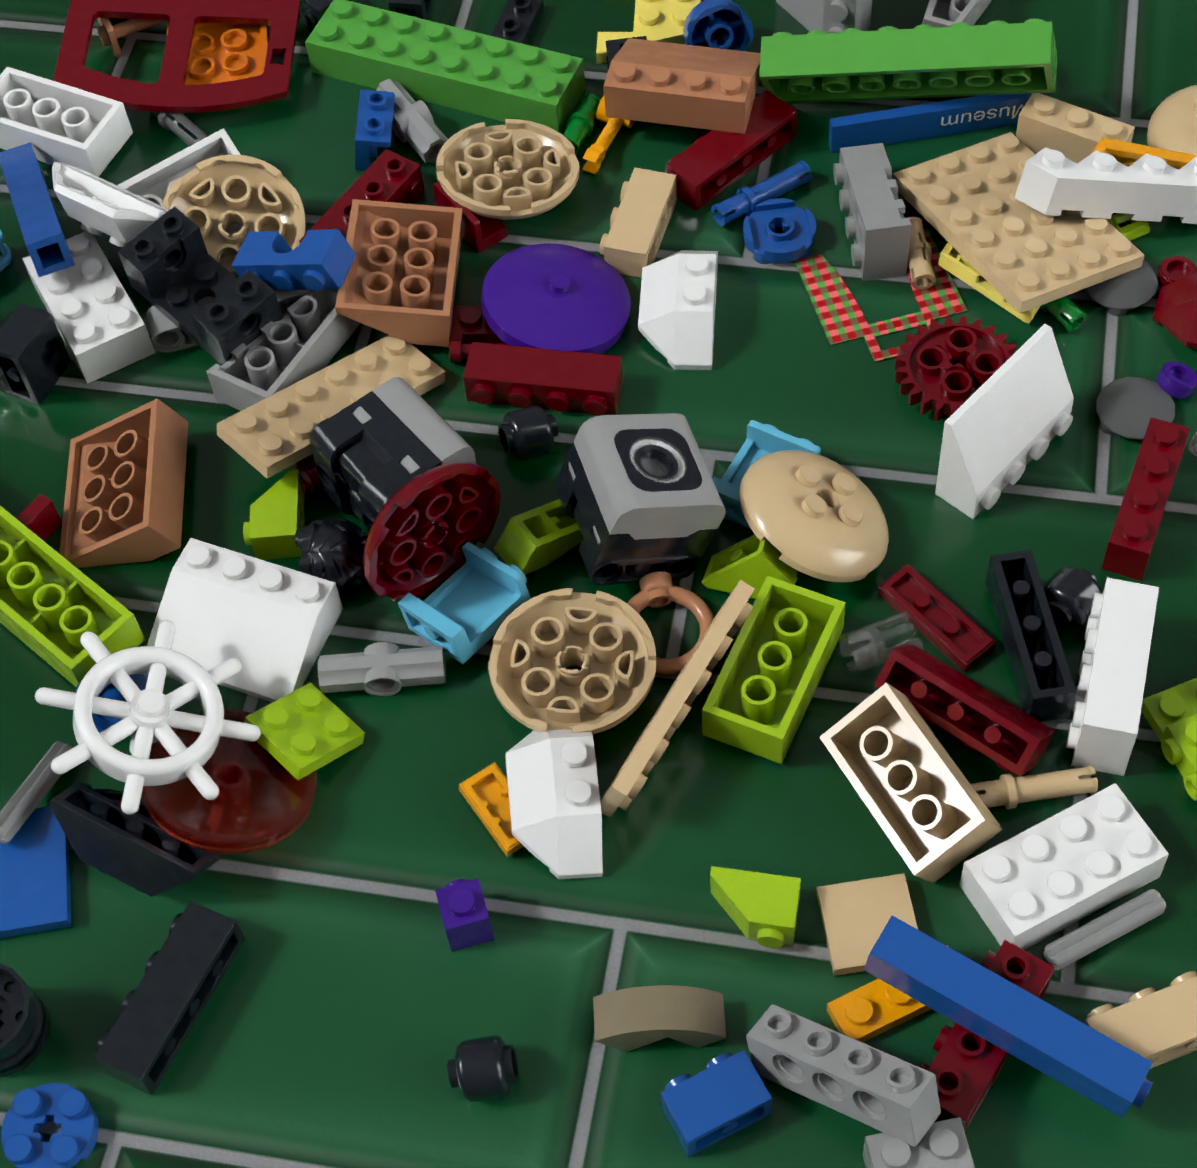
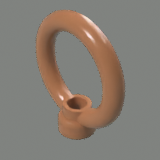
(658, 592)

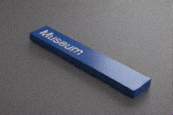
(926, 120)

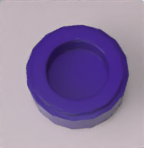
(1177, 379)

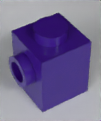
(464, 914)

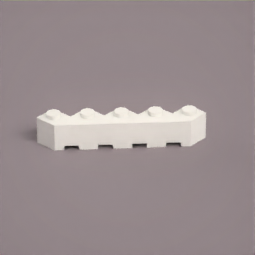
(1105, 187)

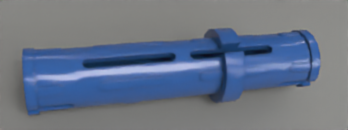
(770, 188)

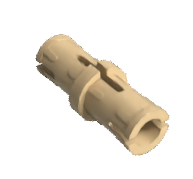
(919, 257)

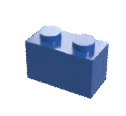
(715, 1101)

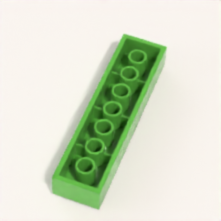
(910, 62)
(446, 64)

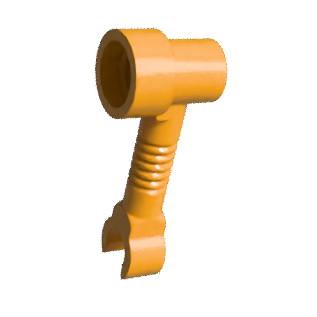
(596, 152)

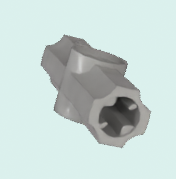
(414, 123)
(382, 669)

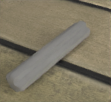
(30, 793)
(1104, 929)

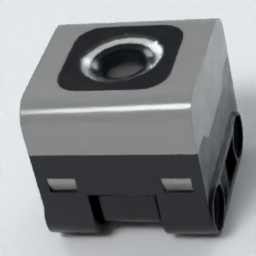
(380, 447)
(639, 497)

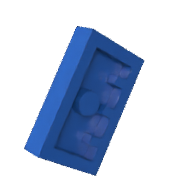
(373, 125)

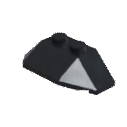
(123, 844)

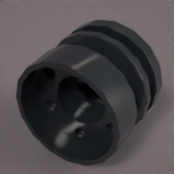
(23, 1023)

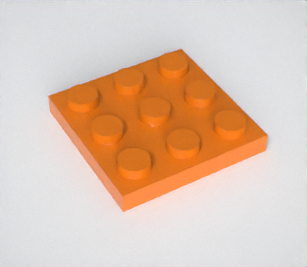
(226, 52)

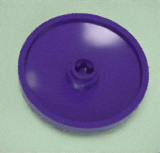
(555, 299)

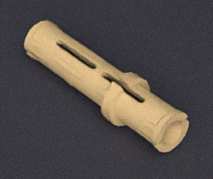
(1011, 791)

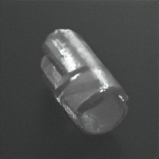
(874, 642)

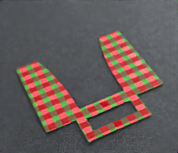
(843, 318)

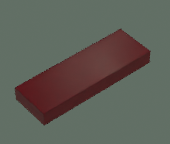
(937, 618)

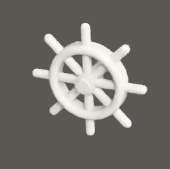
(147, 716)

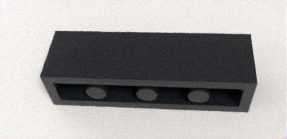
(1030, 636)
(169, 997)

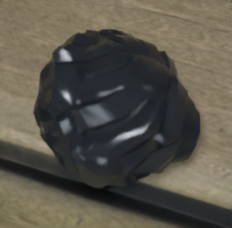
(332, 552)

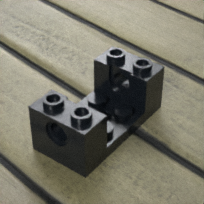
(175, 271)
(31, 354)

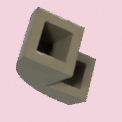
(651, 1013)

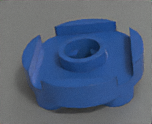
(775, 247)
(36, 1107)

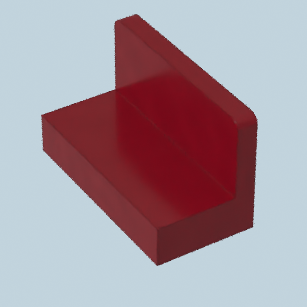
(476, 230)

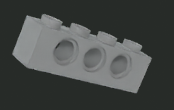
(844, 1074)

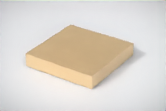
(857, 914)

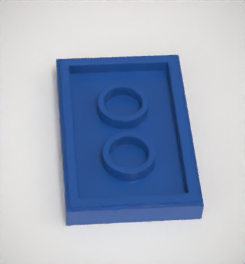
(35, 877)

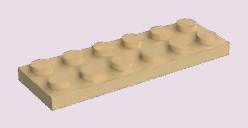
(279, 427)
(677, 701)

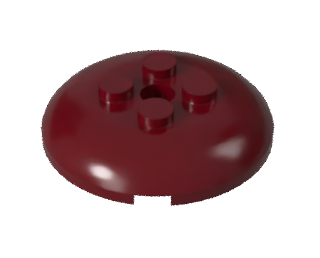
(425, 525)

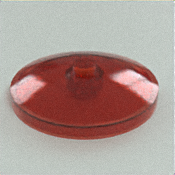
(255, 802)

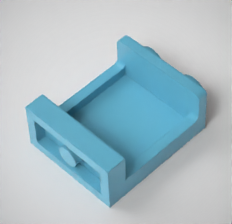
(760, 441)
(468, 604)

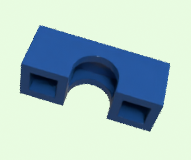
(315, 264)

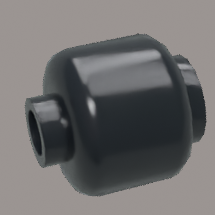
(528, 432)
(1071, 596)
(483, 1068)

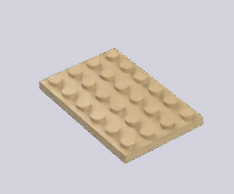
(1010, 244)

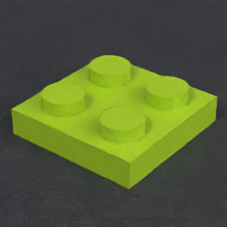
(305, 731)

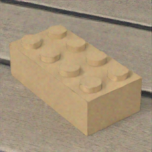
(910, 784)

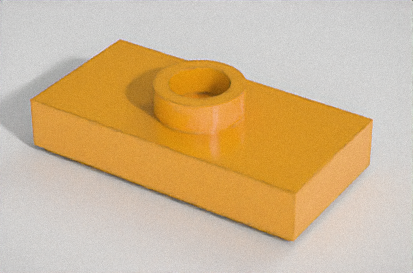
(490, 801)

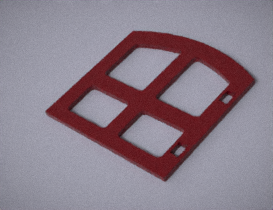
(170, 91)

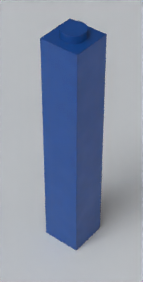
(35, 210)
(1010, 1017)

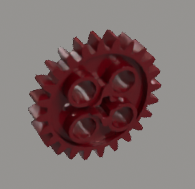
(948, 363)

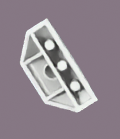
(103, 205)
(680, 308)
(557, 801)

